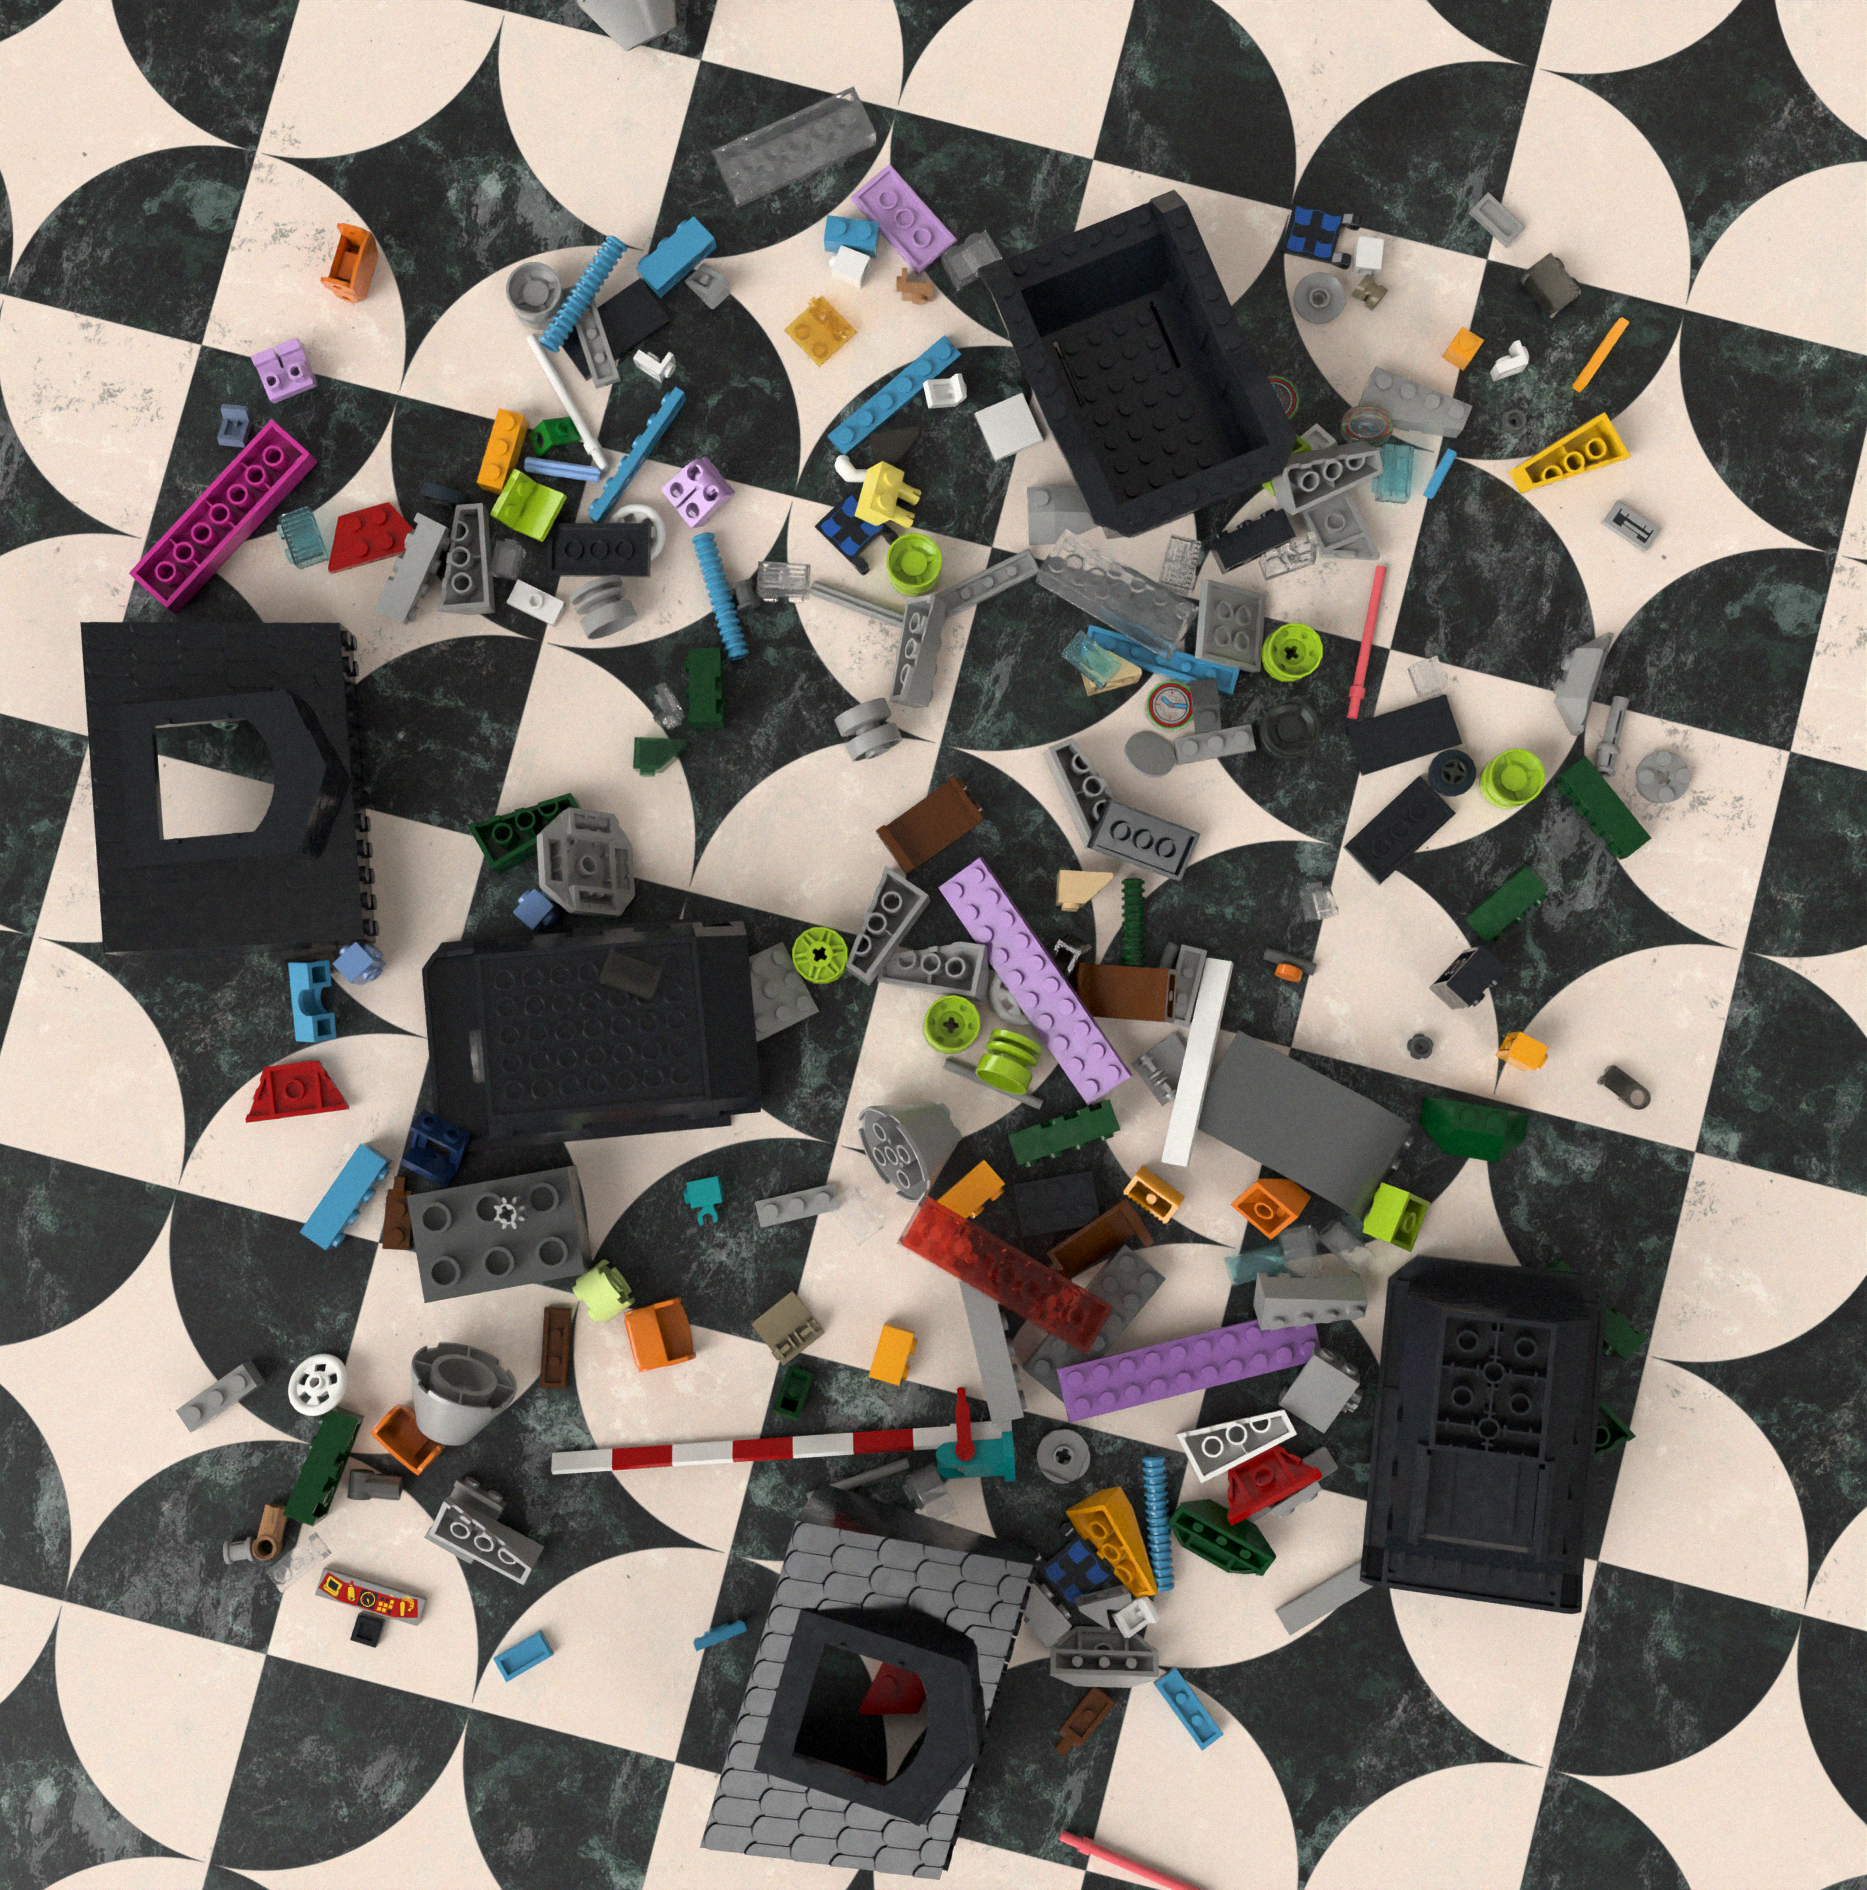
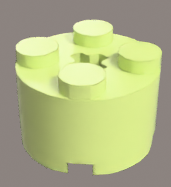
(603, 1292)

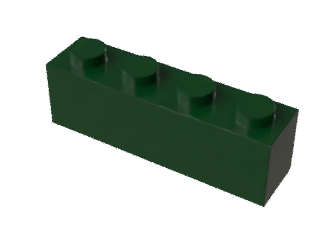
(1602, 809)

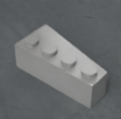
(1079, 786)
(885, 925)
(1307, 1300)

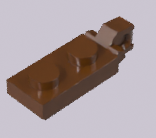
(397, 1220)
(1083, 1719)

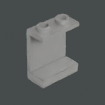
(1320, 1389)
(485, 1502)

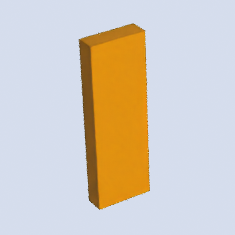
(1600, 354)

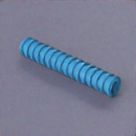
(582, 294)
(720, 596)
(1157, 1521)

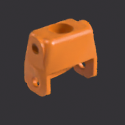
(352, 264)
(659, 1334)
(405, 1441)

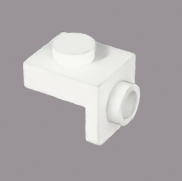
(945, 392)
(1135, 1616)

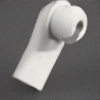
(848, 471)

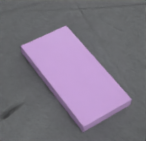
(904, 219)

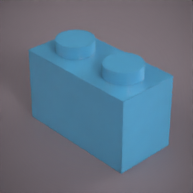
(851, 233)

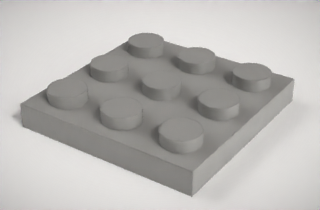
(1230, 626)
(777, 992)

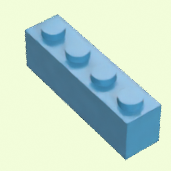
(346, 1197)

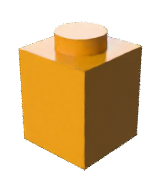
(1462, 348)

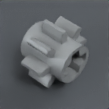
(504, 1216)

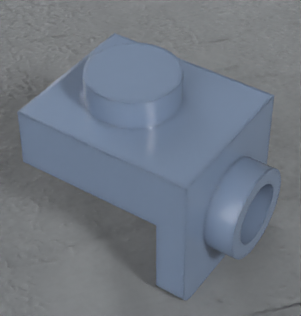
(235, 426)

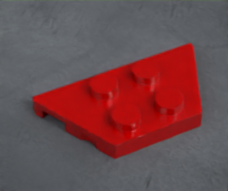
(367, 537)
(294, 1092)
(1265, 1481)
(894, 1692)

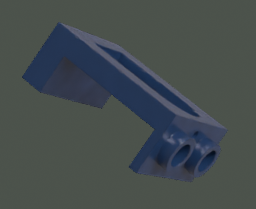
(428, 1161)

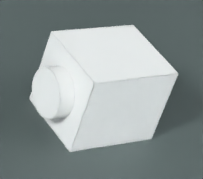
(1367, 256)
(849, 266)

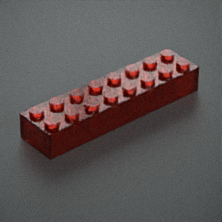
(1005, 1274)

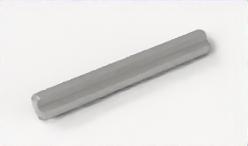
(857, 603)

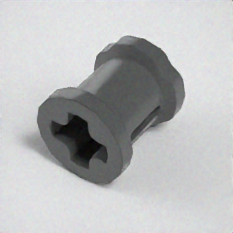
(745, 595)

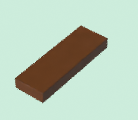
(555, 1347)

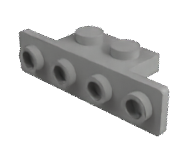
(1324, 1462)

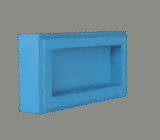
(523, 1656)

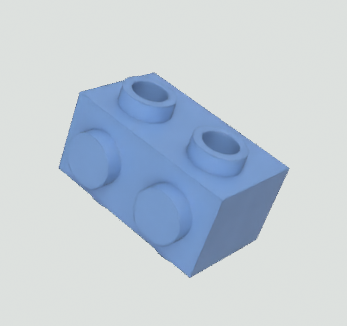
(537, 910)
(360, 962)

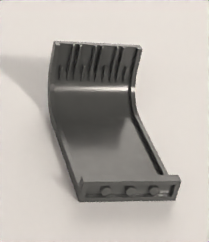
(1303, 1125)

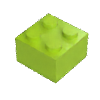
(1395, 1217)

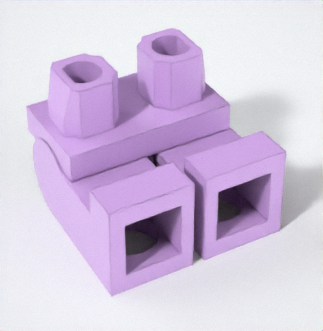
(288, 380)
(698, 491)

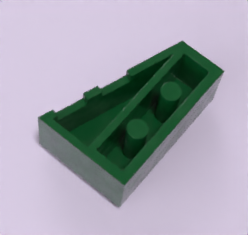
(705, 689)

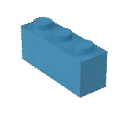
(676, 256)

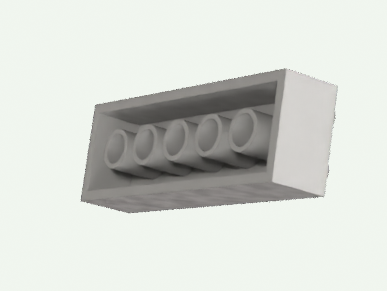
(993, 1356)

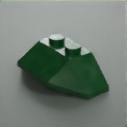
(1472, 1129)
(1205, 1531)

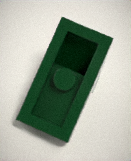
(793, 1393)

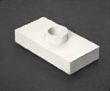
(536, 603)

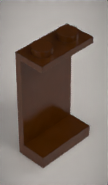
(931, 825)
(1127, 992)
(1098, 1240)

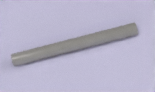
(970, 1074)
(870, 1475)

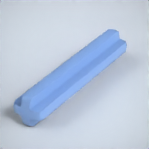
(562, 469)

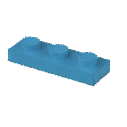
(1188, 1708)

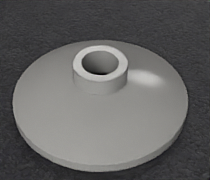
(1319, 286)

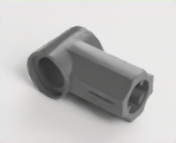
(366, 1485)

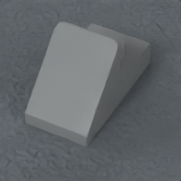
(709, 285)
(1097, 1603)

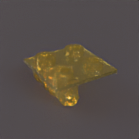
(820, 330)

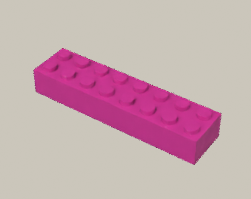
(223, 517)

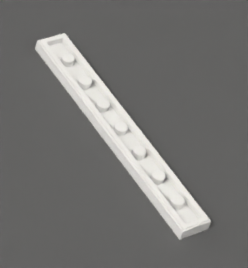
(1197, 1062)

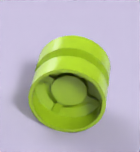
(914, 564)
(1512, 779)

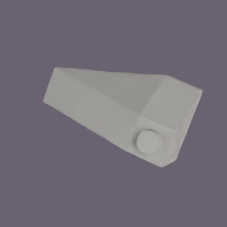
(1054, 510)

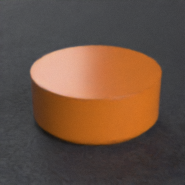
(1288, 972)

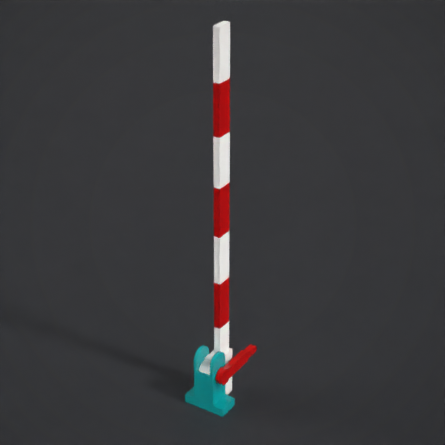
(962, 1449)

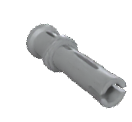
(1609, 748)

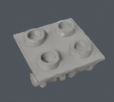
(1162, 1068)

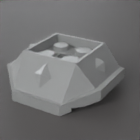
(586, 863)

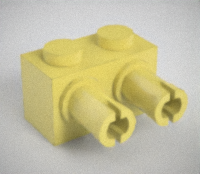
(880, 493)

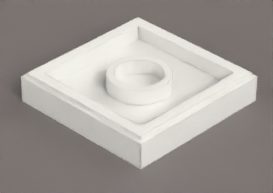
(1008, 427)

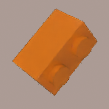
(1271, 1204)

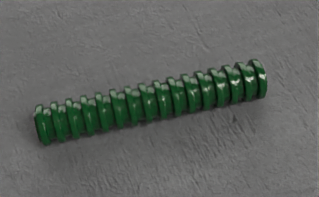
(1133, 922)

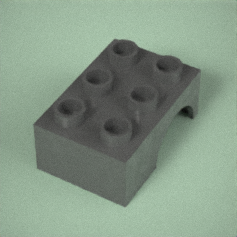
(470, 1253)

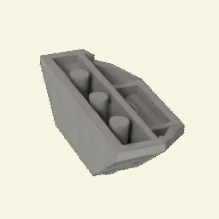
(1580, 681)
(1103, 1658)

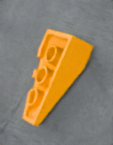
(1113, 1529)

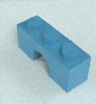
(311, 1020)

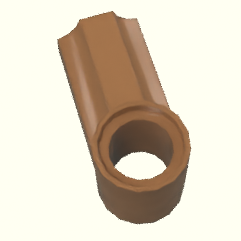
(270, 1529)

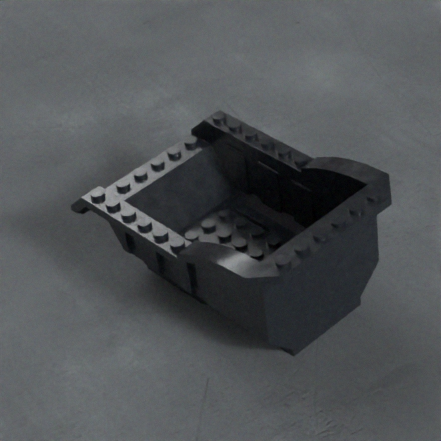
(1160, 362)
(1494, 1379)

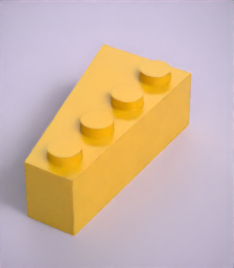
(1578, 452)

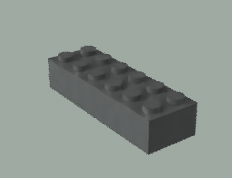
(1124, 1283)

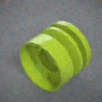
(1306, 652)
(824, 970)
(963, 1016)
(1009, 1061)

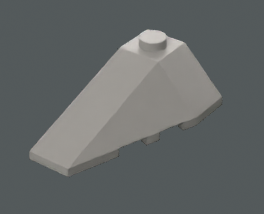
(942, 970)

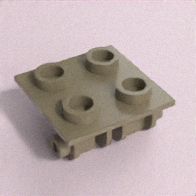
(787, 1328)

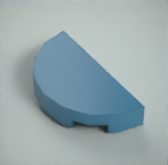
(1439, 474)
(719, 1634)

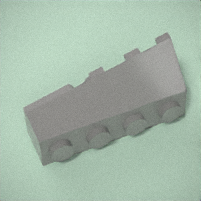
(467, 577)
(918, 651)
(485, 1540)

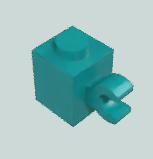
(704, 1194)

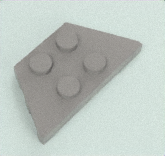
(1340, 529)

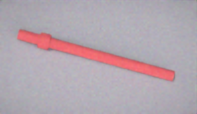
(1357, 691)
(1087, 1846)

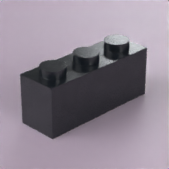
(1251, 540)

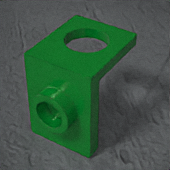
(554, 432)

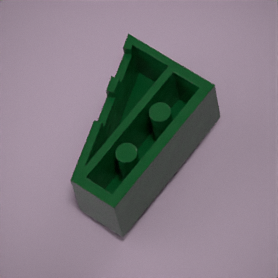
(1508, 903)

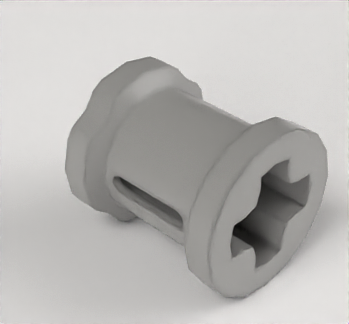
(238, 1550)

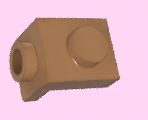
(916, 292)

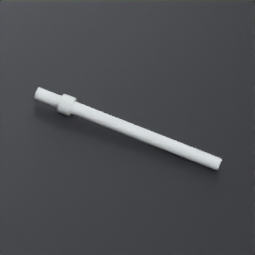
(591, 444)

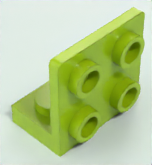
(527, 506)

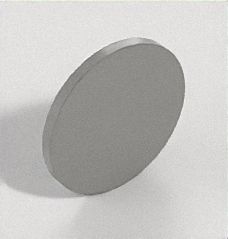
(1149, 754)

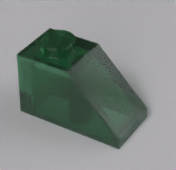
(657, 754)

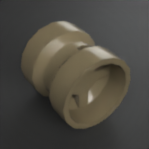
(1369, 292)

